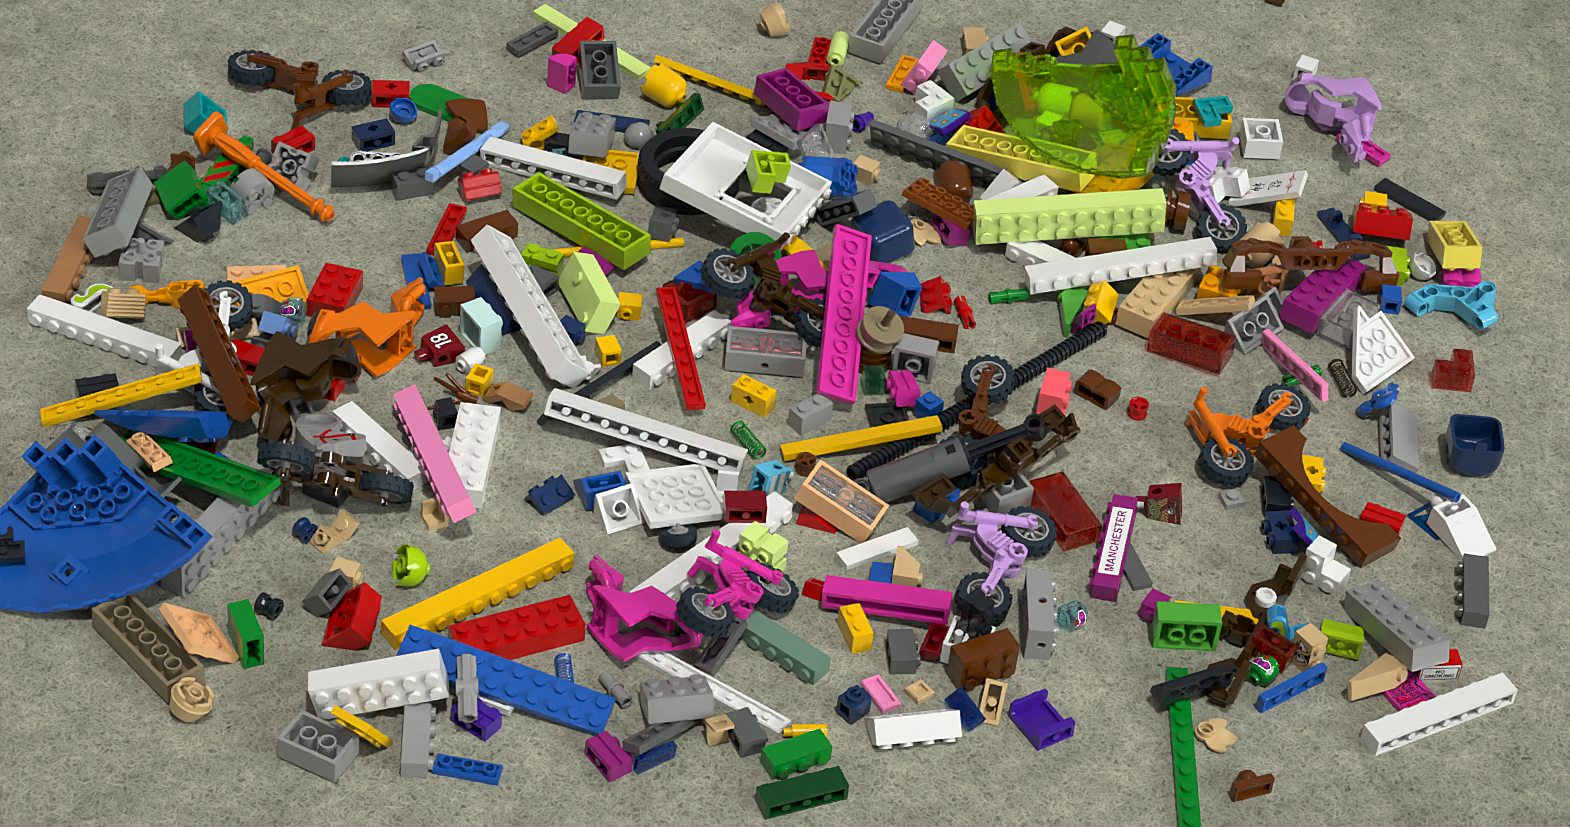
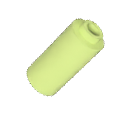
(838, 48)

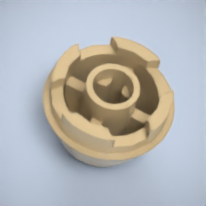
(774, 20)
(190, 699)

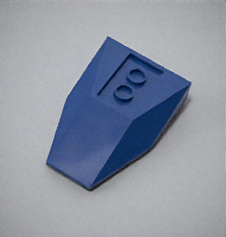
(1185, 74)

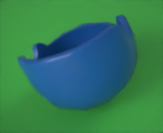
(403, 110)

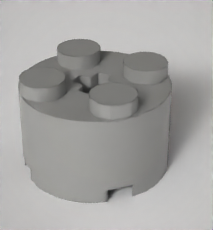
(254, 189)

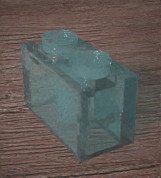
(233, 203)

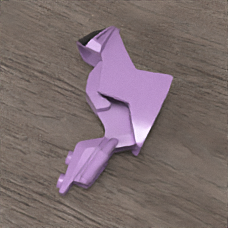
(1329, 116)

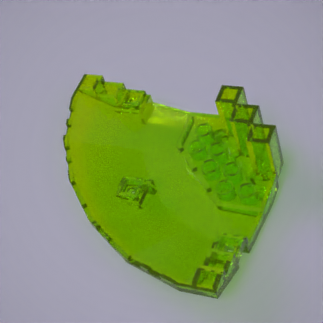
(1089, 116)

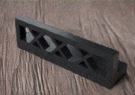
(1193, 684)

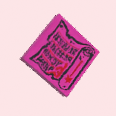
(1408, 693)

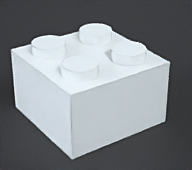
(1261, 138)

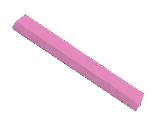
(1295, 365)

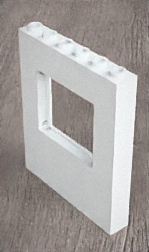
(714, 165)

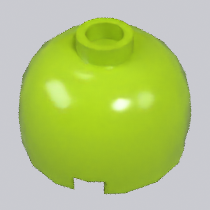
(410, 562)

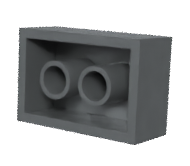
(599, 70)

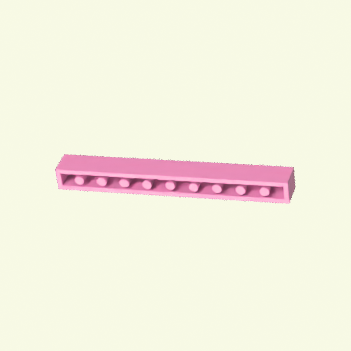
(433, 454)

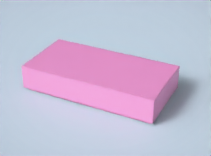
(881, 694)

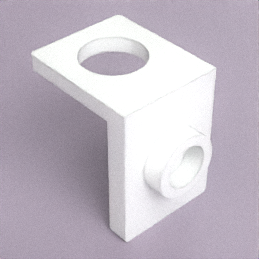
(727, 481)

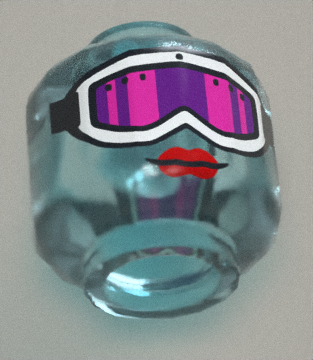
(294, 309)
(1072, 615)

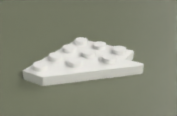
(1375, 350)

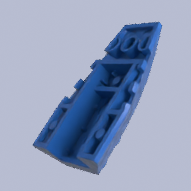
(186, 425)

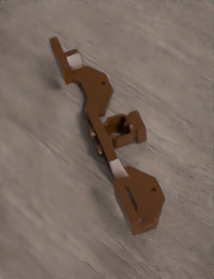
(1305, 256)

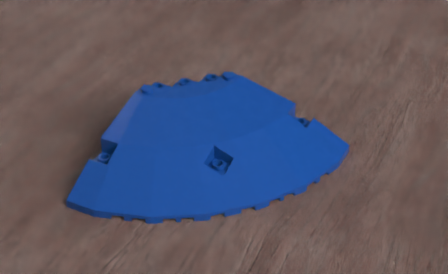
(92, 519)

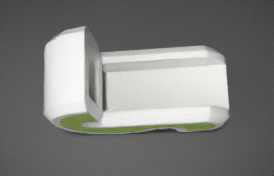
(91, 298)

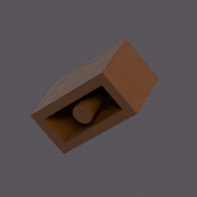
(449, 298)

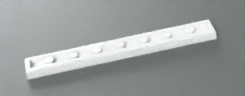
(722, 693)

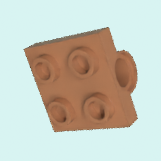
(1271, 277)

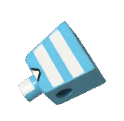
(770, 477)

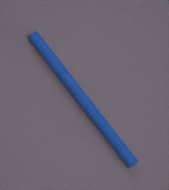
(1401, 472)

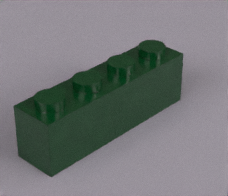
(801, 792)

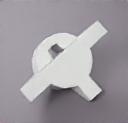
(592, 368)

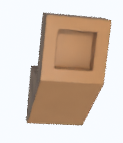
(512, 396)

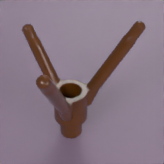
(462, 394)

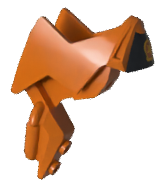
(376, 327)

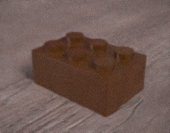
(982, 658)

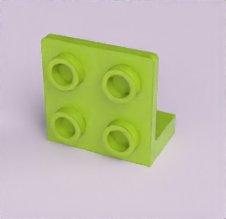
(1343, 639)

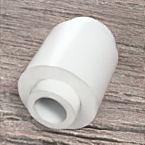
(467, 359)

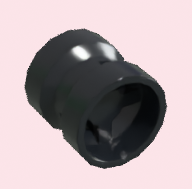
(268, 605)

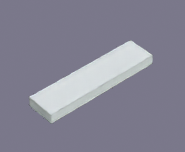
(876, 548)

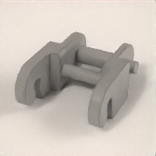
(913, 213)

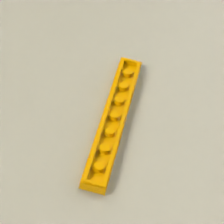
(121, 395)
(862, 437)

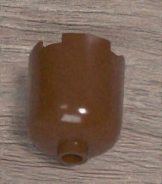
(954, 179)

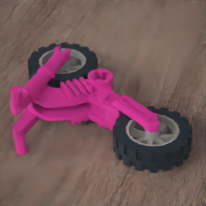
(714, 612)

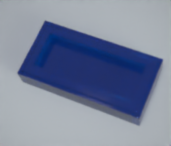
(654, 757)

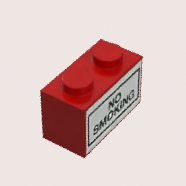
(1443, 672)

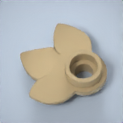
(925, 232)
(1215, 734)

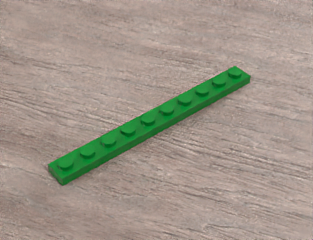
(1183, 757)

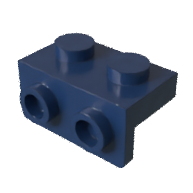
(550, 495)

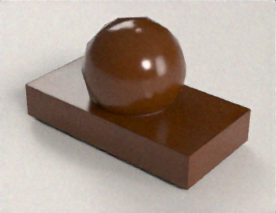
(1072, 247)
(1250, 785)

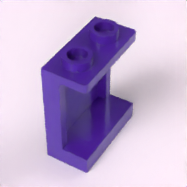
(1040, 720)

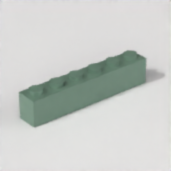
(785, 648)

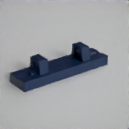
(1339, 229)

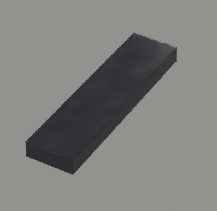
(1409, 200)

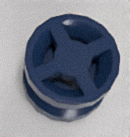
(304, 529)

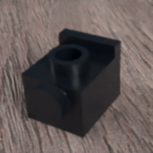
(445, 413)

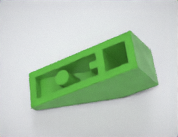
(1070, 306)

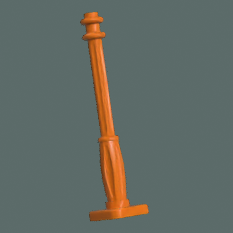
(213, 134)

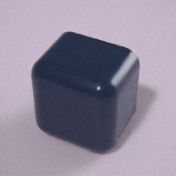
(890, 231)

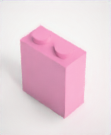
(924, 66)

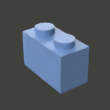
(273, 322)

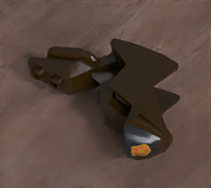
(295, 372)

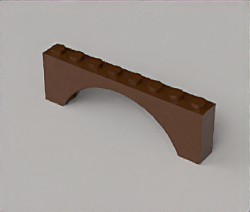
(1358, 538)

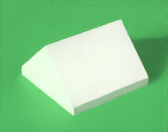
(618, 509)

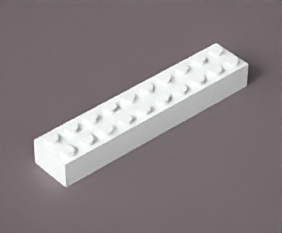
(530, 307)

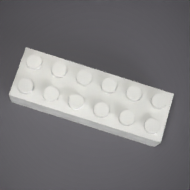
(474, 447)
(379, 684)

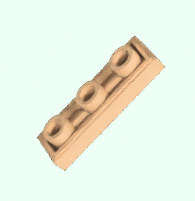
(149, 451)

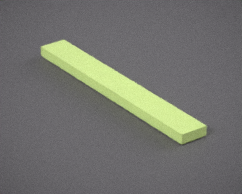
(564, 25)

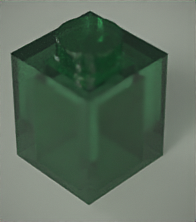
(873, 380)

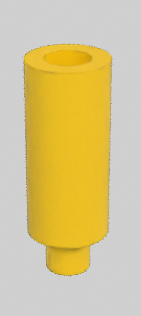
(798, 729)

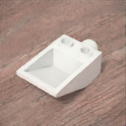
(1460, 526)

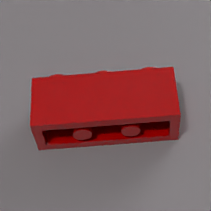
(584, 31)

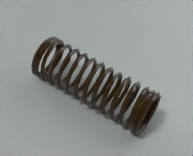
(1338, 382)

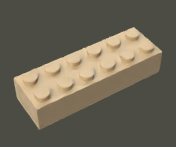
(1153, 297)

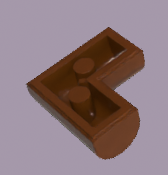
(458, 135)

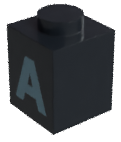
(558, 144)

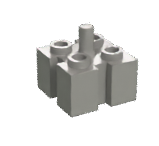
(294, 164)
(142, 260)

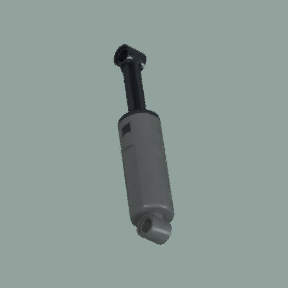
(950, 457)

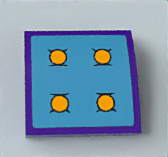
(949, 121)
(1303, 527)

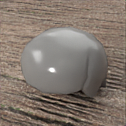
(637, 135)

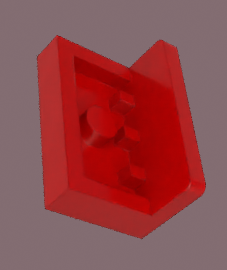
(936, 295)

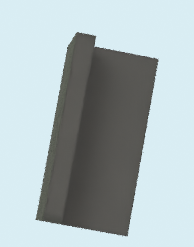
(148, 233)

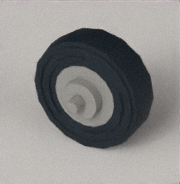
(678, 535)

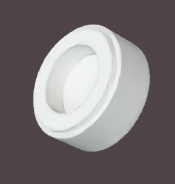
(1265, 597)

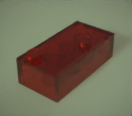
(1191, 343)
(1072, 516)

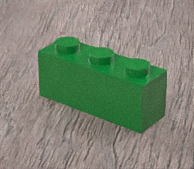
(796, 754)

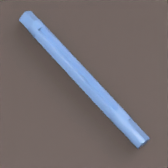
(465, 152)

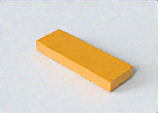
(900, 72)

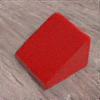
(813, 589)

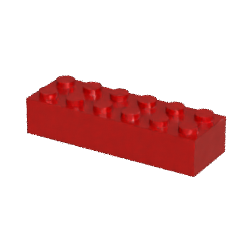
(523, 629)

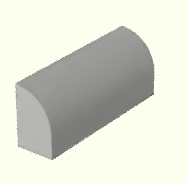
(1399, 437)

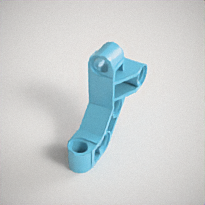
(1470, 303)

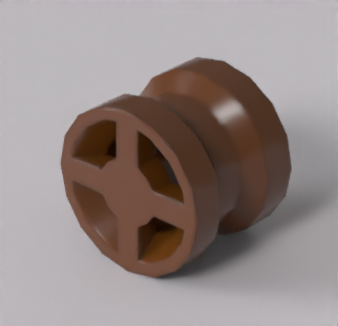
(805, 463)

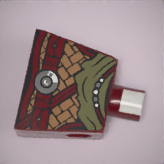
(1163, 502)

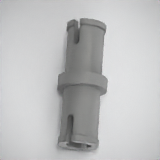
(615, 689)

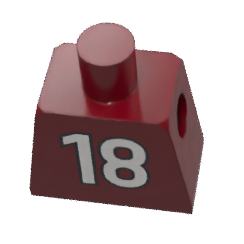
(439, 347)

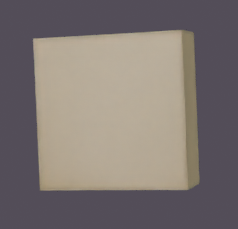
(919, 692)

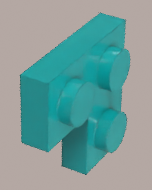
(1210, 108)

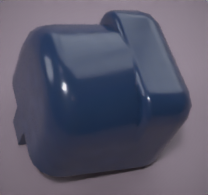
(1474, 444)

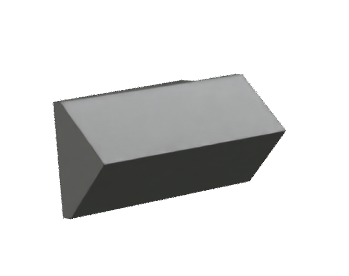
(1250, 324)

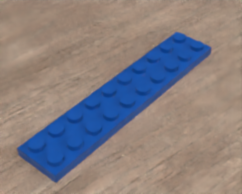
(519, 684)

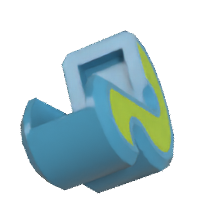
(1278, 621)

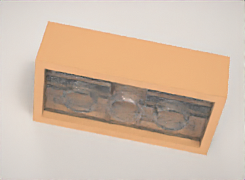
(841, 501)

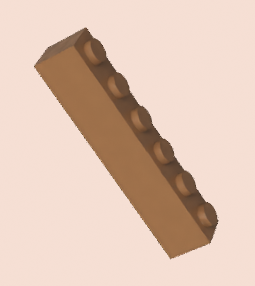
(69, 264)

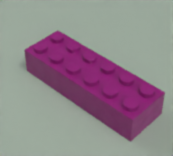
(1318, 293)

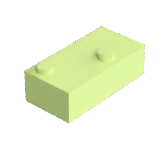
(589, 292)

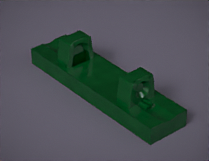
(684, 114)

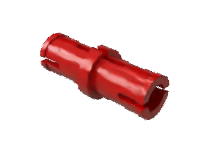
(965, 312)

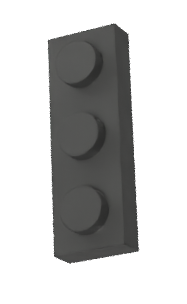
(532, 39)
(719, 648)

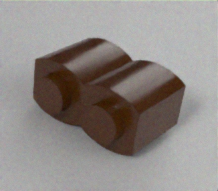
(1097, 389)

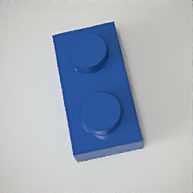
(431, 271)

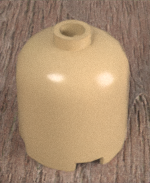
(1264, 232)

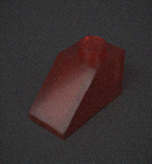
(1274, 644)

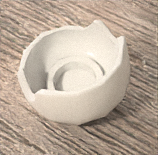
(1422, 267)

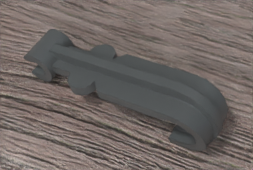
(97, 181)

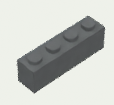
(845, 207)
(1473, 590)

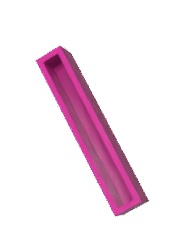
(888, 599)

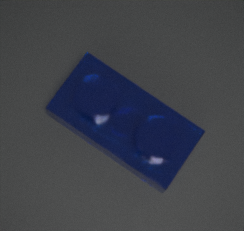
(969, 712)

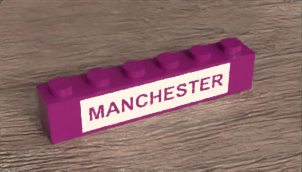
(1114, 548)

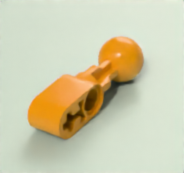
(170, 293)

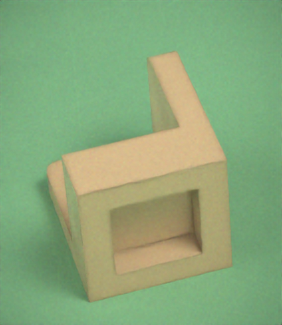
(433, 514)

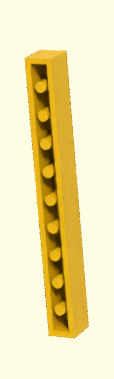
(480, 591)

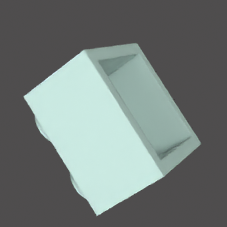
(480, 325)

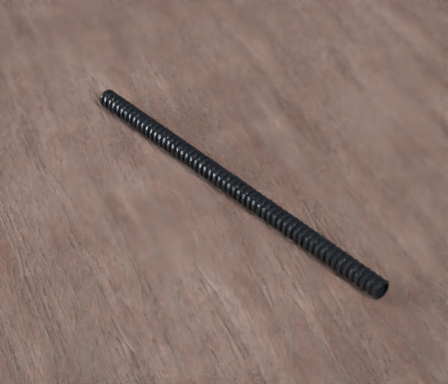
(950, 416)

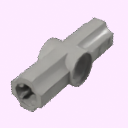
(467, 688)

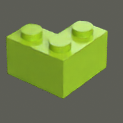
(767, 168)

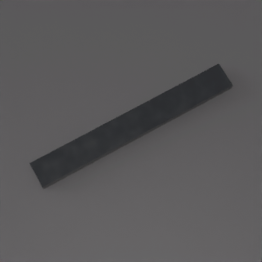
(607, 377)

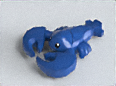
(1380, 398)

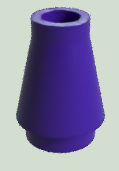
(861, 121)

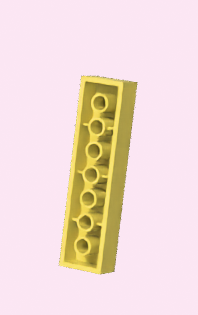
(1015, 156)

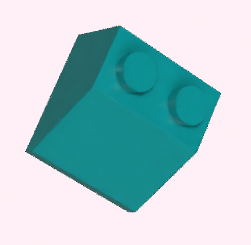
(198, 110)

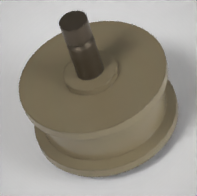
(880, 330)

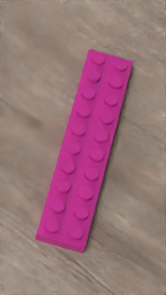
(842, 313)

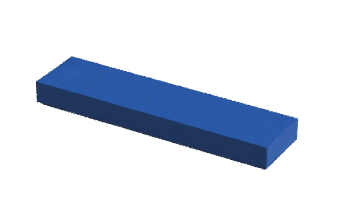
(412, 271)
(1291, 688)

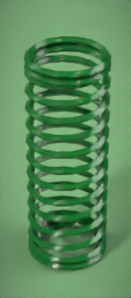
(759, 447)

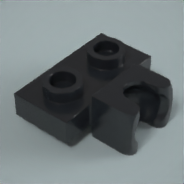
(11, 550)

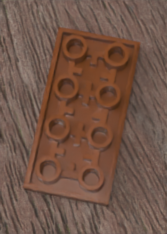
(940, 202)

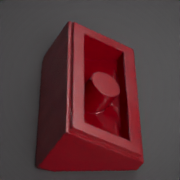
(932, 644)

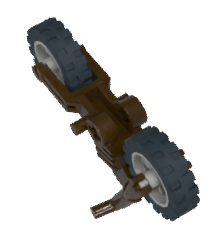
(738, 277)
(331, 472)

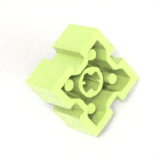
(763, 547)

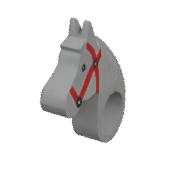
(324, 433)

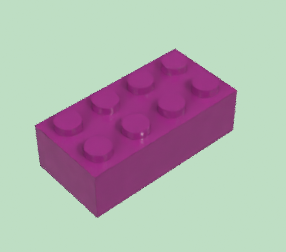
(791, 99)

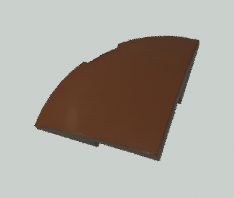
(470, 110)

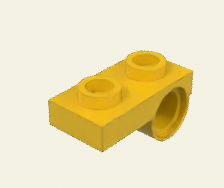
(535, 136)

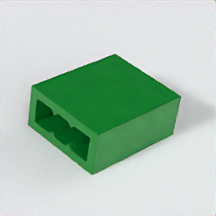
(180, 190)
(245, 633)

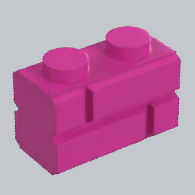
(902, 388)

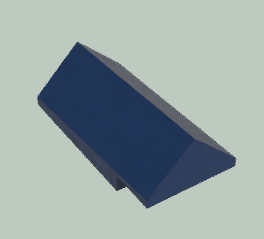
(487, 289)

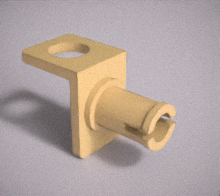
(717, 729)

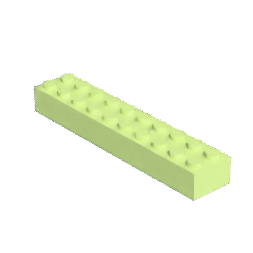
(1069, 216)

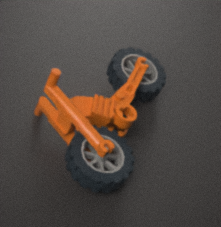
(1233, 435)

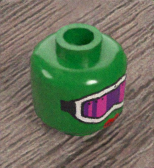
(1263, 670)

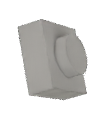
(1231, 499)

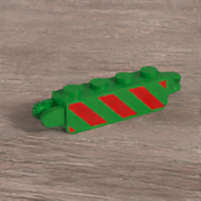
(224, 169)

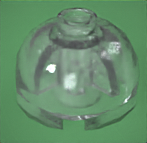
(915, 124)

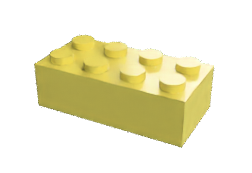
(1454, 245)

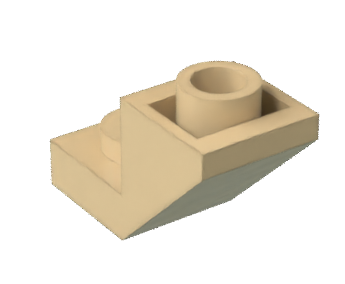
(340, 531)

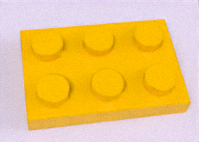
(360, 728)

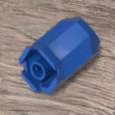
(837, 170)

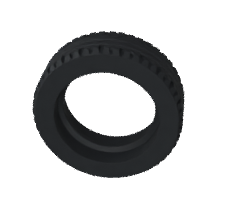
(663, 150)

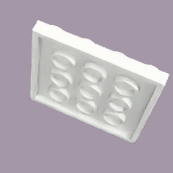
(676, 495)

